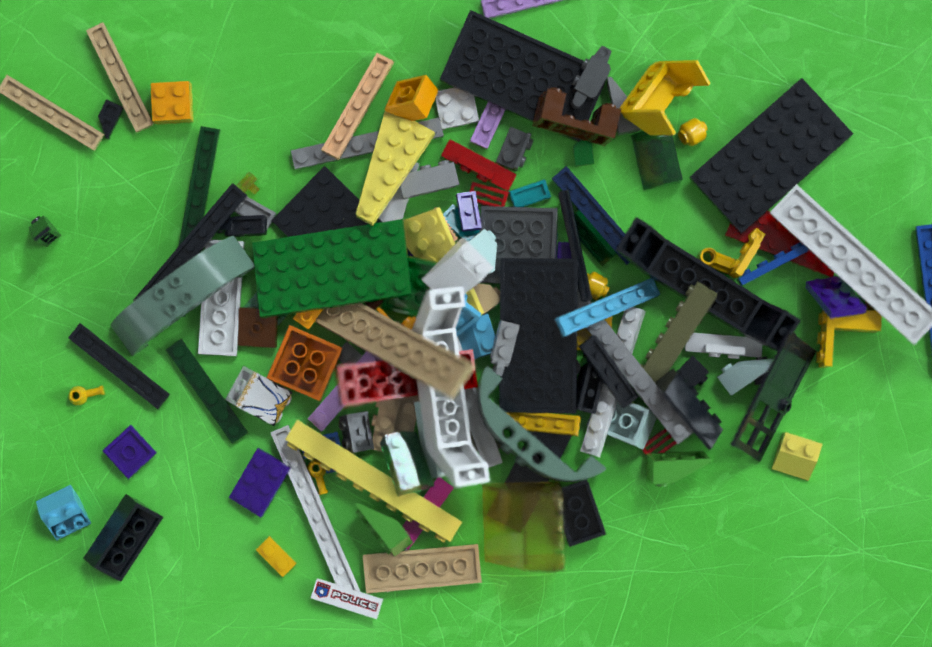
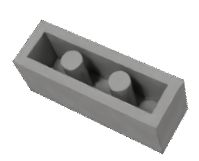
(429, 180)

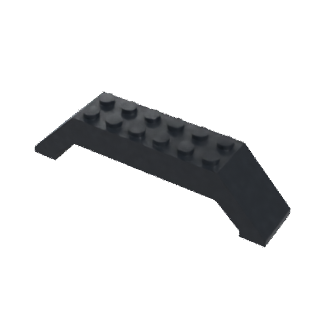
(680, 269)

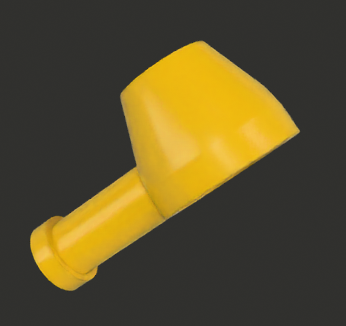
(84, 394)
(318, 475)

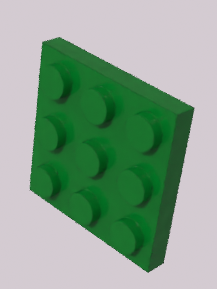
(411, 304)

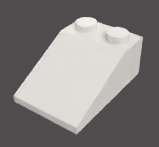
(458, 268)

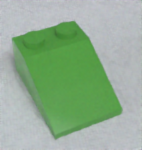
(673, 466)

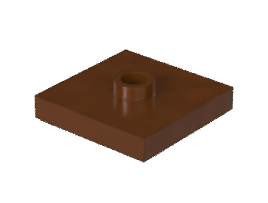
(256, 330)

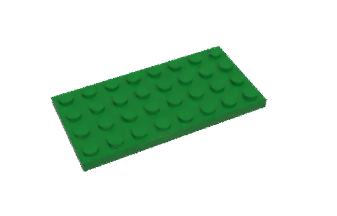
(332, 268)

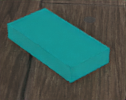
(530, 194)

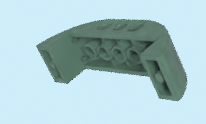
(180, 293)
(550, 465)

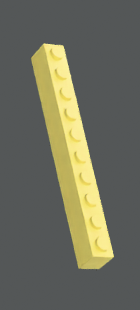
(371, 479)

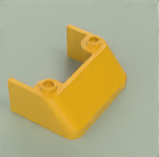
(657, 89)

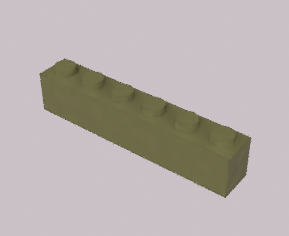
(678, 330)

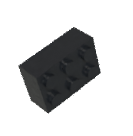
(580, 514)

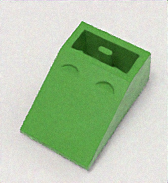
(393, 536)

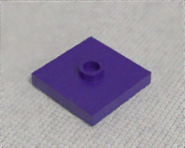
(129, 451)

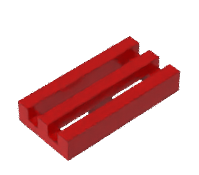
(488, 188)
(659, 443)

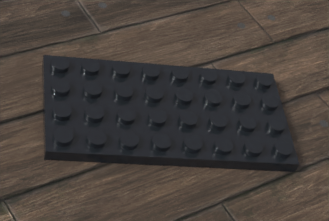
(512, 69)
(771, 155)
(542, 362)

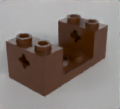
(599, 130)

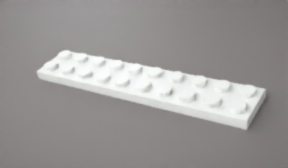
(854, 264)

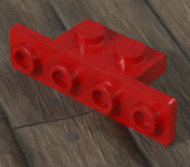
(479, 165)

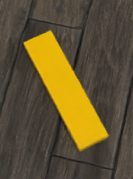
(548, 422)

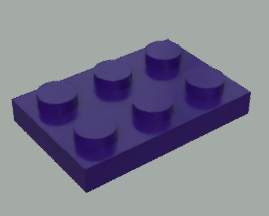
(835, 297)
(260, 482)

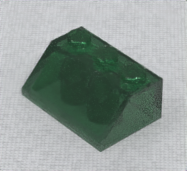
(656, 160)
(406, 462)

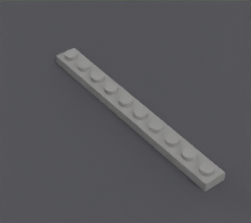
(639, 379)

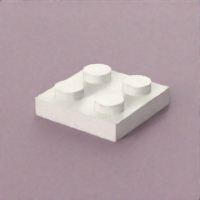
(456, 108)

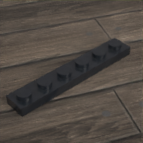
(119, 366)

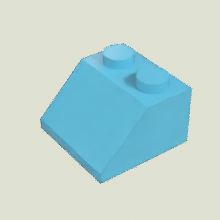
(478, 337)

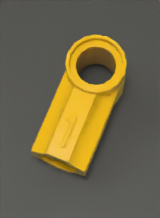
(718, 261)

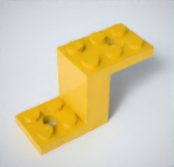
(866, 322)

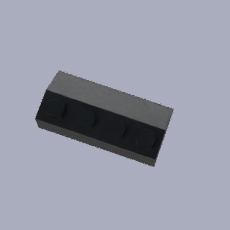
(690, 408)
(123, 537)

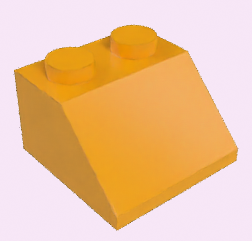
(412, 98)

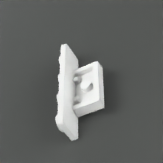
(723, 344)

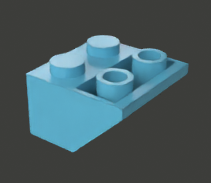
(63, 512)

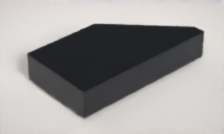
(109, 117)

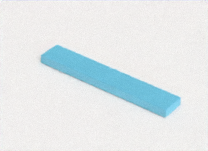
(607, 307)

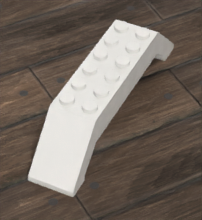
(442, 417)

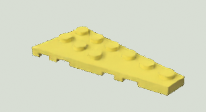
(394, 156)
(431, 239)

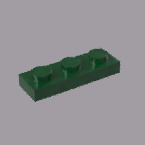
(593, 240)

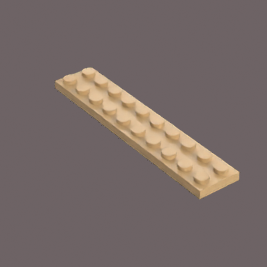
(398, 346)

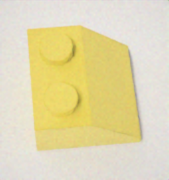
(796, 456)

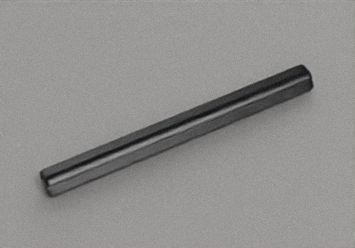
(574, 244)

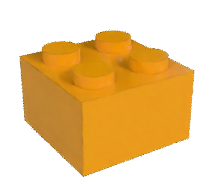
(172, 102)

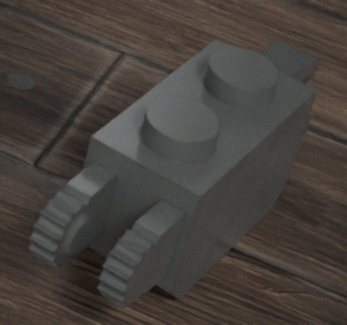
(592, 78)

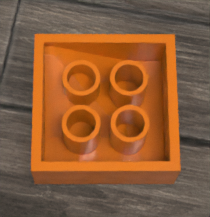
(305, 363)

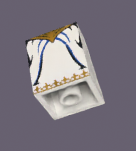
(259, 396)

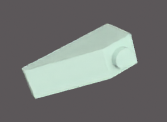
(742, 373)

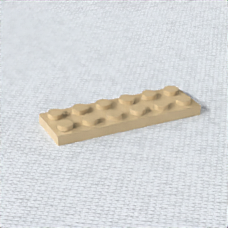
(422, 568)

